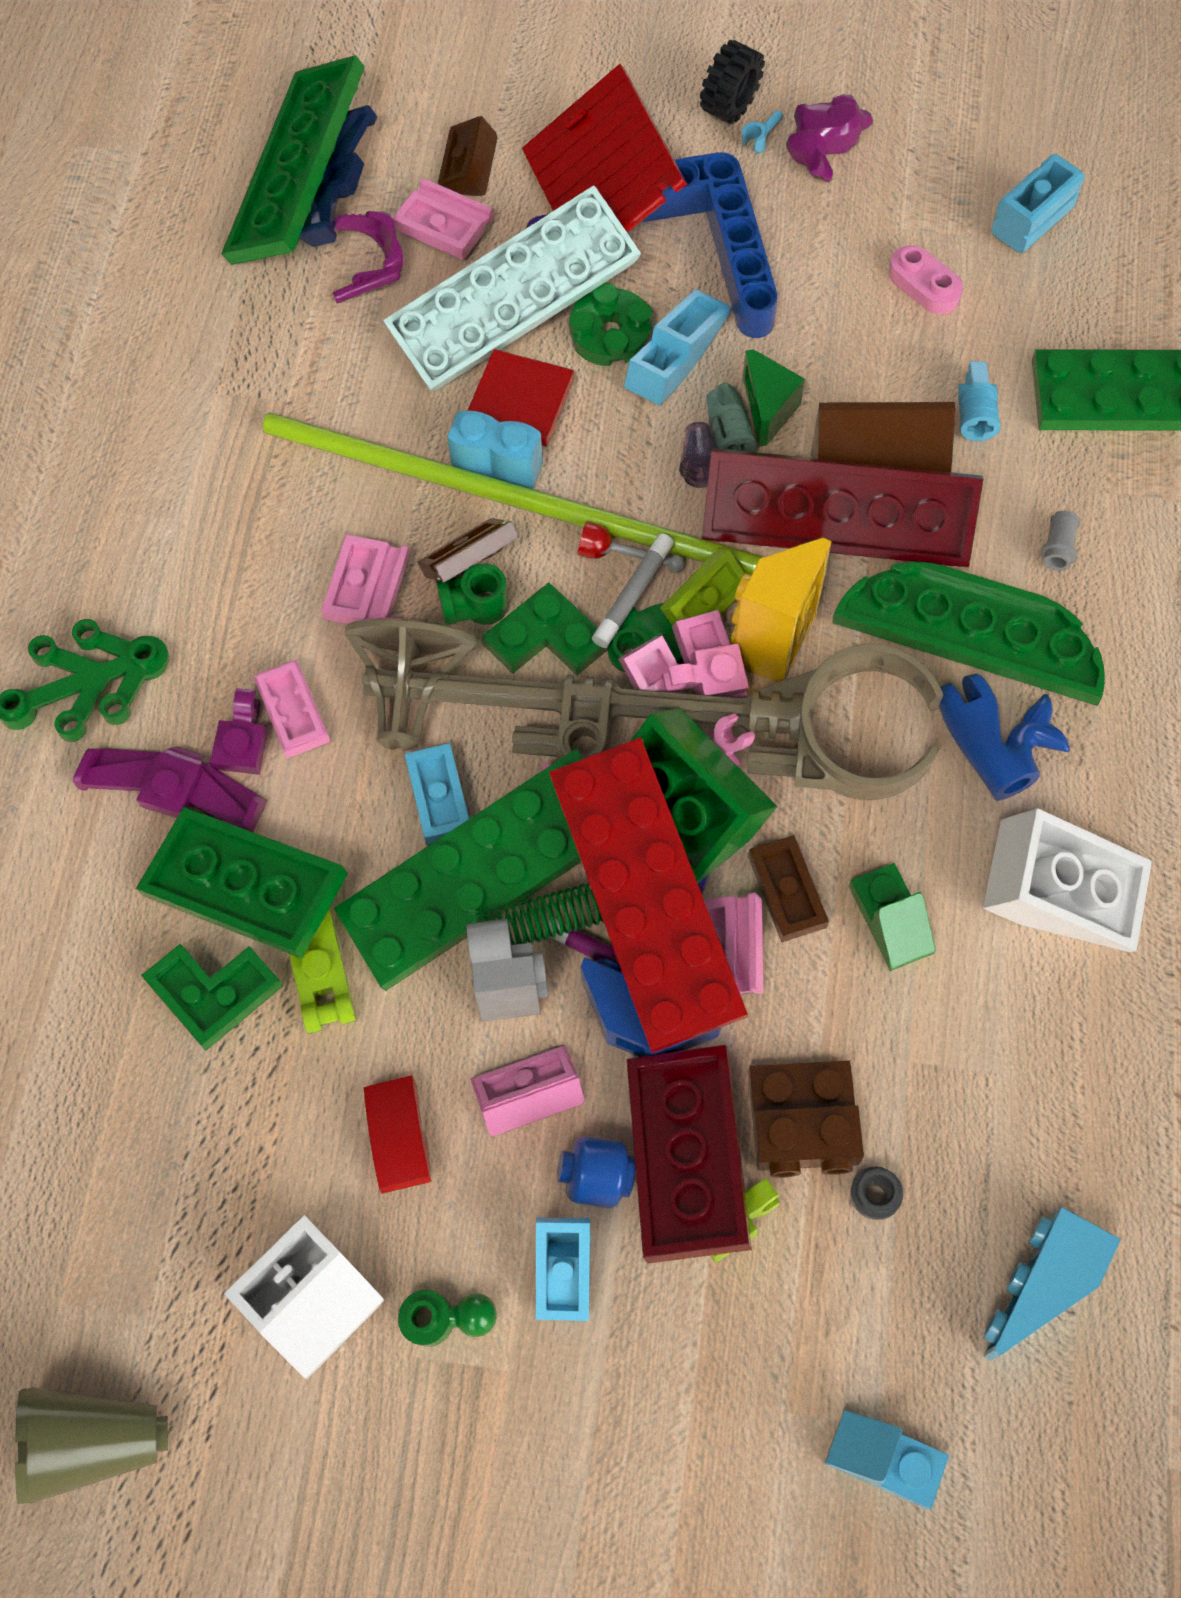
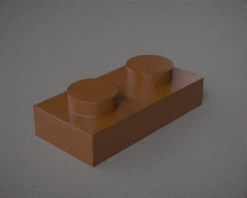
(788, 888)

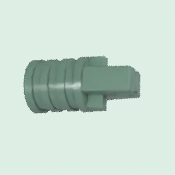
(729, 420)

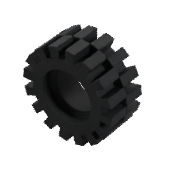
(732, 81)

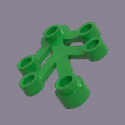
(88, 679)

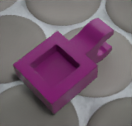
(240, 743)

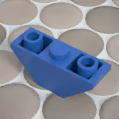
(617, 1012)

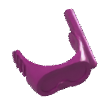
(381, 229)

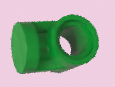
(460, 598)

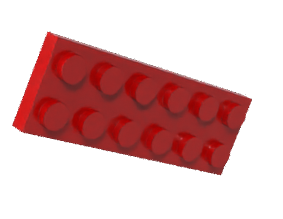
(648, 895)

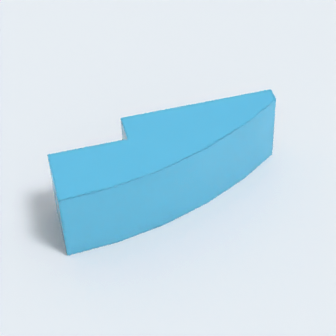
(675, 346)

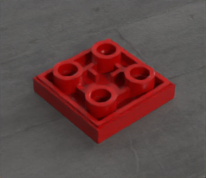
(523, 391)

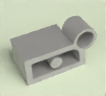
(504, 975)

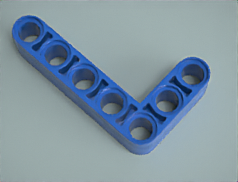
(720, 190)

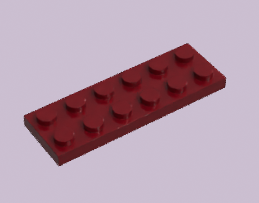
(853, 504)

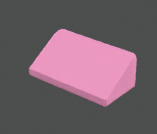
(528, 1090)

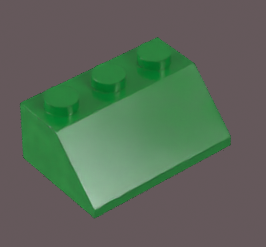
(705, 791)

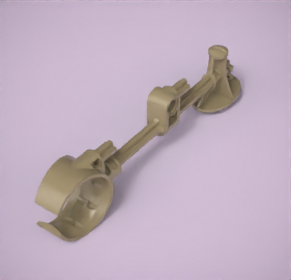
(591, 707)

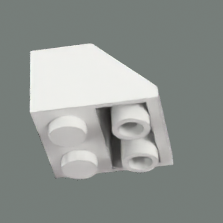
(304, 1297)

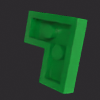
(543, 622)
(212, 1004)

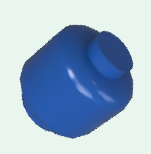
(596, 1172)

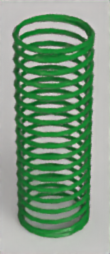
(534, 912)

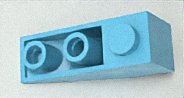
(1062, 1270)

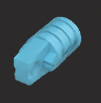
(978, 404)

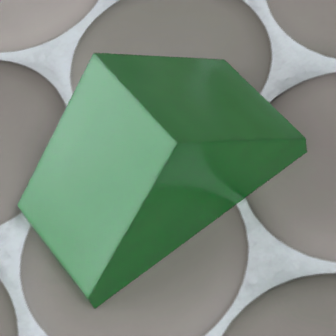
(771, 394)

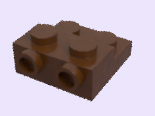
(805, 1118)

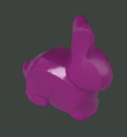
(826, 130)

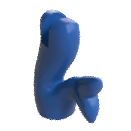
(976, 730)

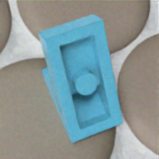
(563, 1268)
(887, 1459)

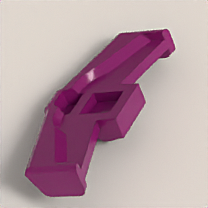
(171, 782)

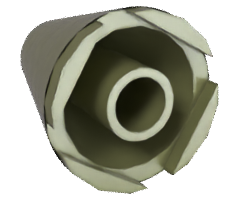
(80, 1441)

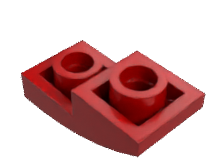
(397, 1134)

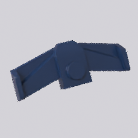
(339, 178)

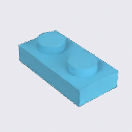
(436, 790)

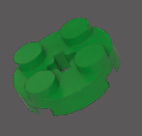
(605, 306)

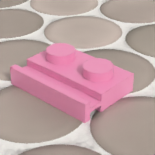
(443, 219)
(365, 580)
(741, 937)

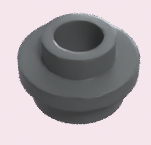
(887, 1182)

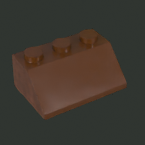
(886, 433)

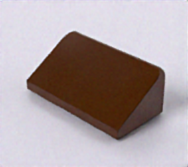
(468, 157)

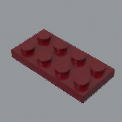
(687, 1155)

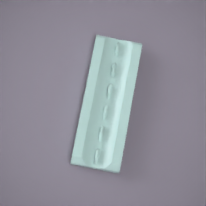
(512, 289)

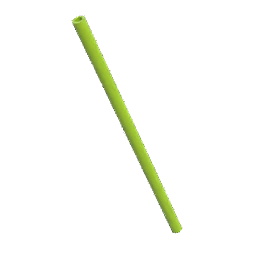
(495, 489)

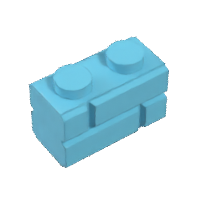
(1037, 203)

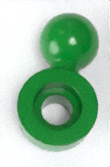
(473, 1316)

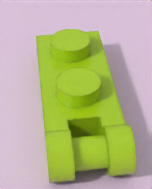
(320, 974)

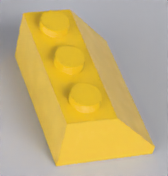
(779, 607)

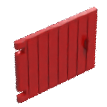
(607, 144)

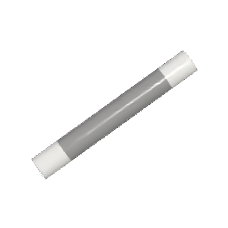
(632, 590)

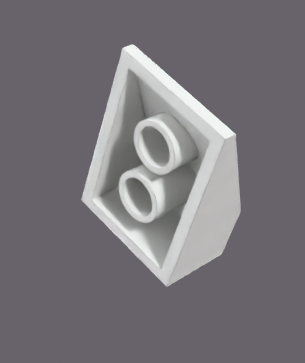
(1067, 881)

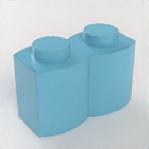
(495, 448)

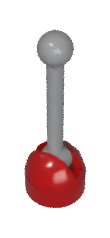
(597, 542)

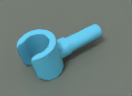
(759, 131)

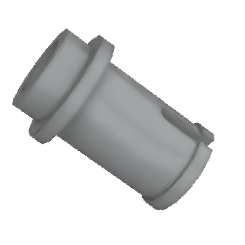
(1060, 550)

